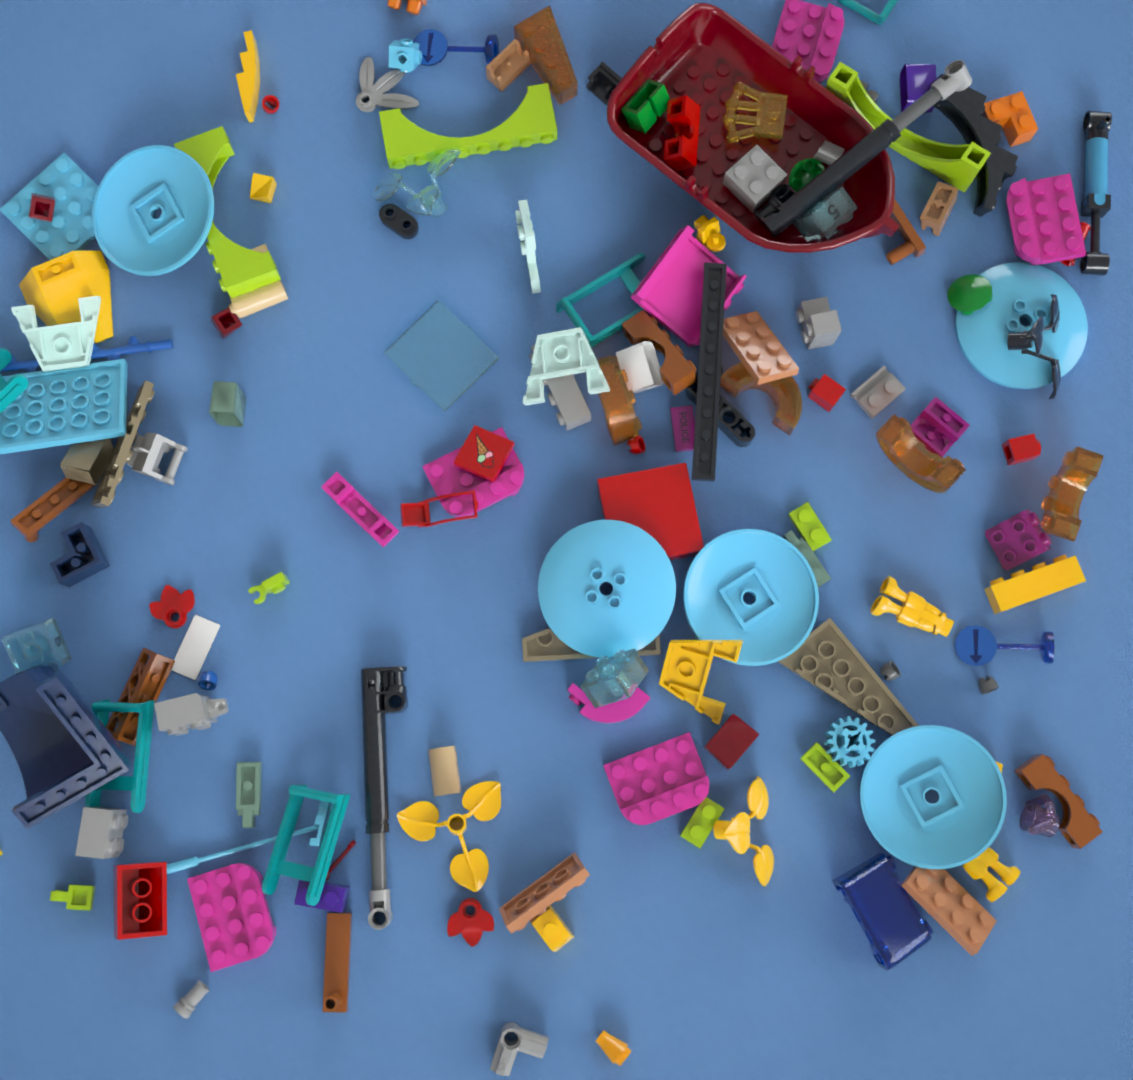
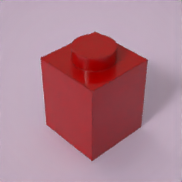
(825, 392)
(1021, 449)

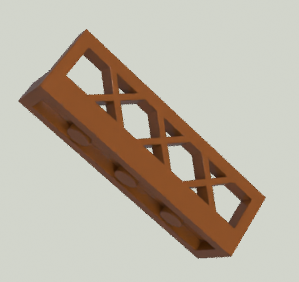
(149, 686)

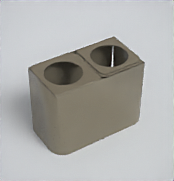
(87, 460)

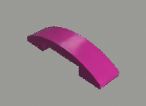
(360, 509)

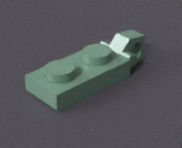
(819, 571)
(248, 791)

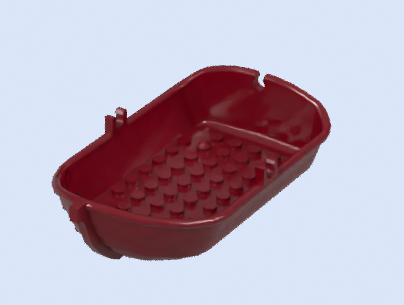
(704, 58)

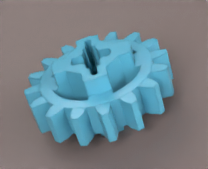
(840, 739)

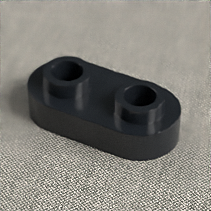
(398, 220)

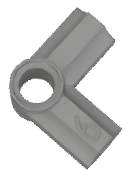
(526, 1042)

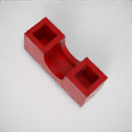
(684, 117)

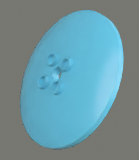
(127, 205)
(1022, 292)
(775, 576)
(640, 581)
(968, 805)

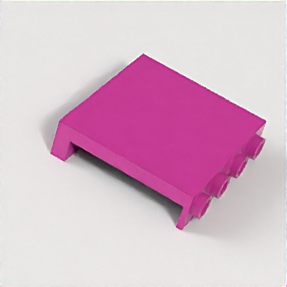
(675, 285)

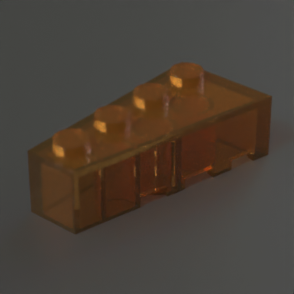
(547, 53)

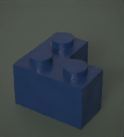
(84, 557)

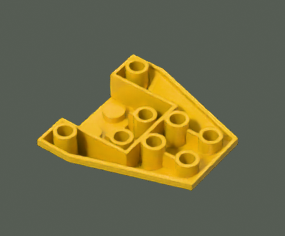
(61, 281)

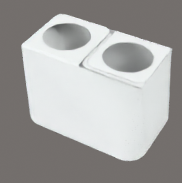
(640, 366)

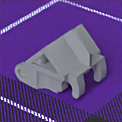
(148, 453)

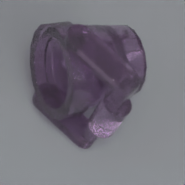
(1040, 820)

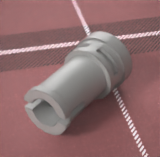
(187, 1004)

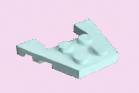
(528, 247)
(63, 344)
(563, 355)

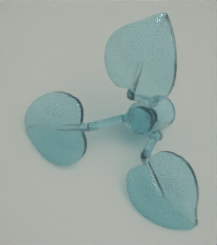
(426, 201)

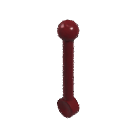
(339, 859)

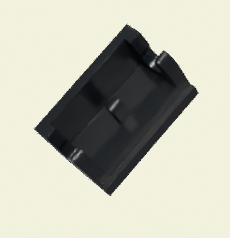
(603, 82)

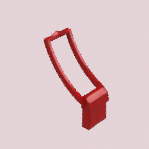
(419, 515)

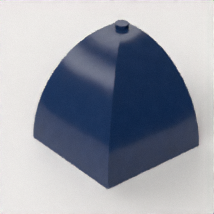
(55, 741)

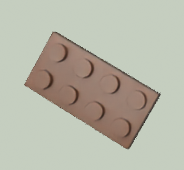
(758, 348)
(543, 892)
(950, 906)

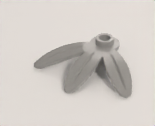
(376, 91)

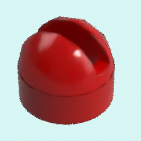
(272, 101)
(637, 445)

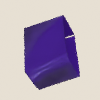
(915, 82)

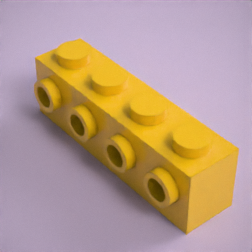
(1035, 584)

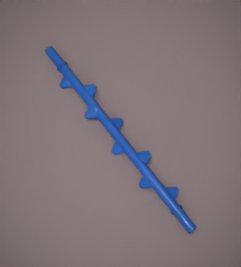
(113, 353)

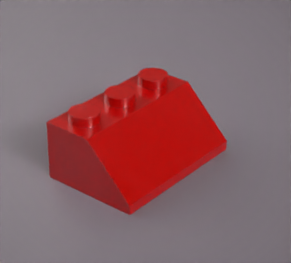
(140, 900)

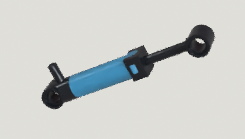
(1096, 197)

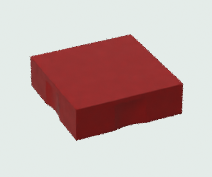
(658, 503)

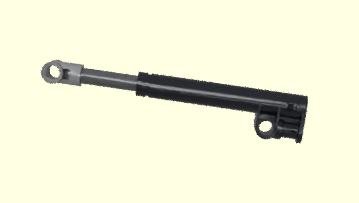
(789, 205)
(378, 689)

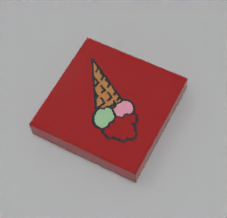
(484, 453)

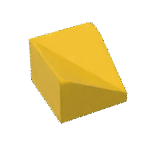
(262, 188)

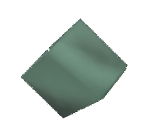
(225, 406)

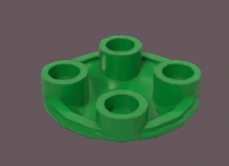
(804, 172)
(969, 293)

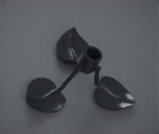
(1025, 339)

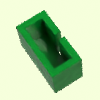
(645, 105)

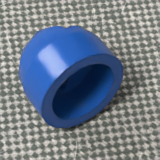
(208, 680)

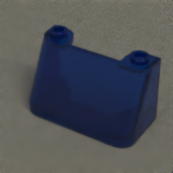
(883, 910)

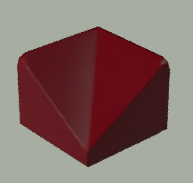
(41, 207)
(226, 322)

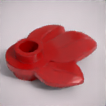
(173, 603)
(470, 924)

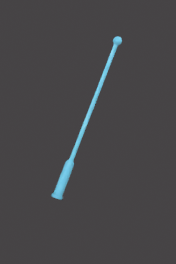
(194, 861)

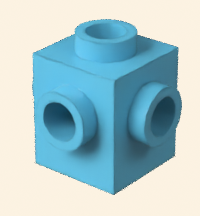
(404, 55)

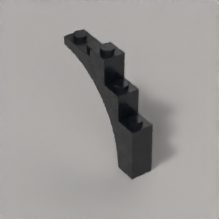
(965, 112)

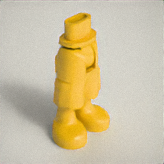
(914, 609)
(978, 869)

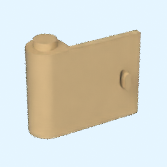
(259, 298)

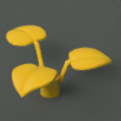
(421, 822)
(738, 831)

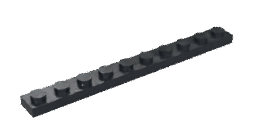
(709, 372)

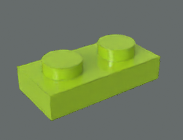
(809, 526)
(824, 768)
(702, 822)

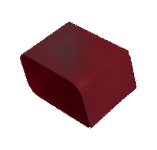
(731, 741)

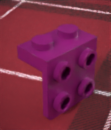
(1018, 539)

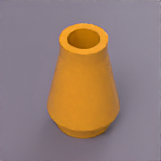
(614, 1048)

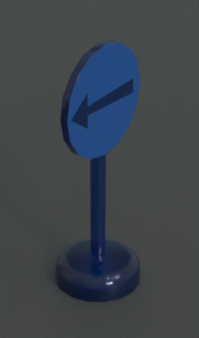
(435, 47)
(978, 646)

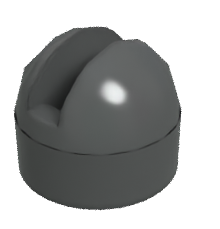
(891, 671)
(988, 685)

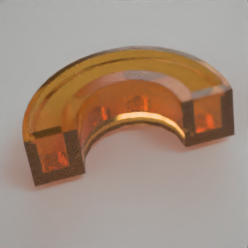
(783, 392)
(618, 402)
(914, 459)
(1067, 491)

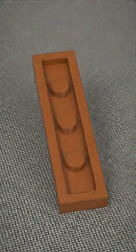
(913, 242)
(48, 507)
(337, 962)

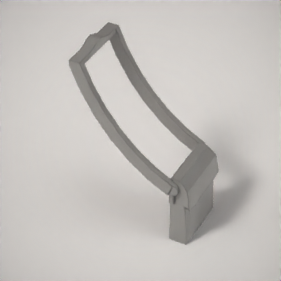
(829, 153)

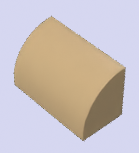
(444, 771)

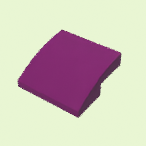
(938, 427)

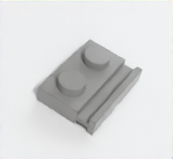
(878, 392)

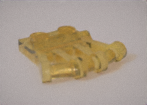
(769, 117)

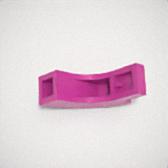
(611, 712)

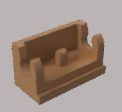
(507, 65)
(939, 207)

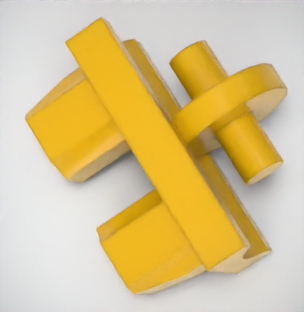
(709, 233)

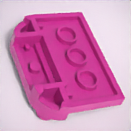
(810, 33)
(1045, 220)
(450, 479)
(658, 780)
(232, 914)

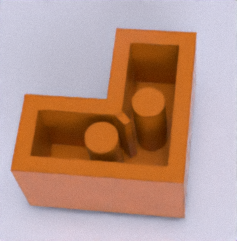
(1014, 116)

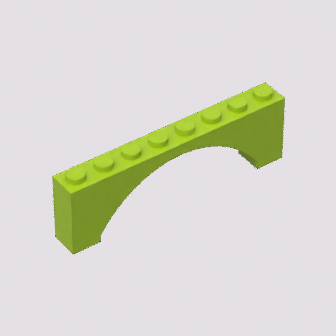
(528, 125)
(950, 162)
(239, 267)

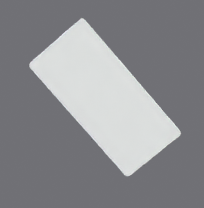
(195, 647)

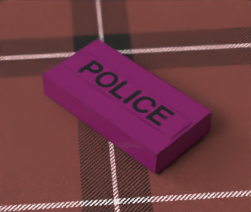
(683, 427)

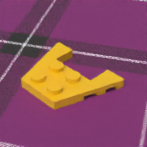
(688, 669)

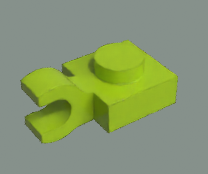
(273, 584)
(77, 897)

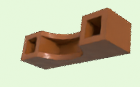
(676, 370)
(1076, 823)

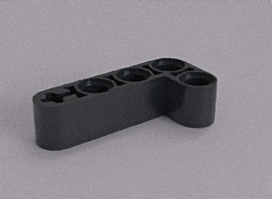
(726, 408)

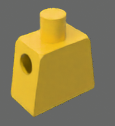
(552, 929)

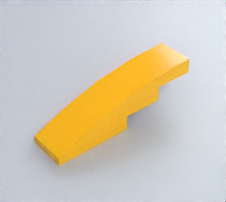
(249, 79)

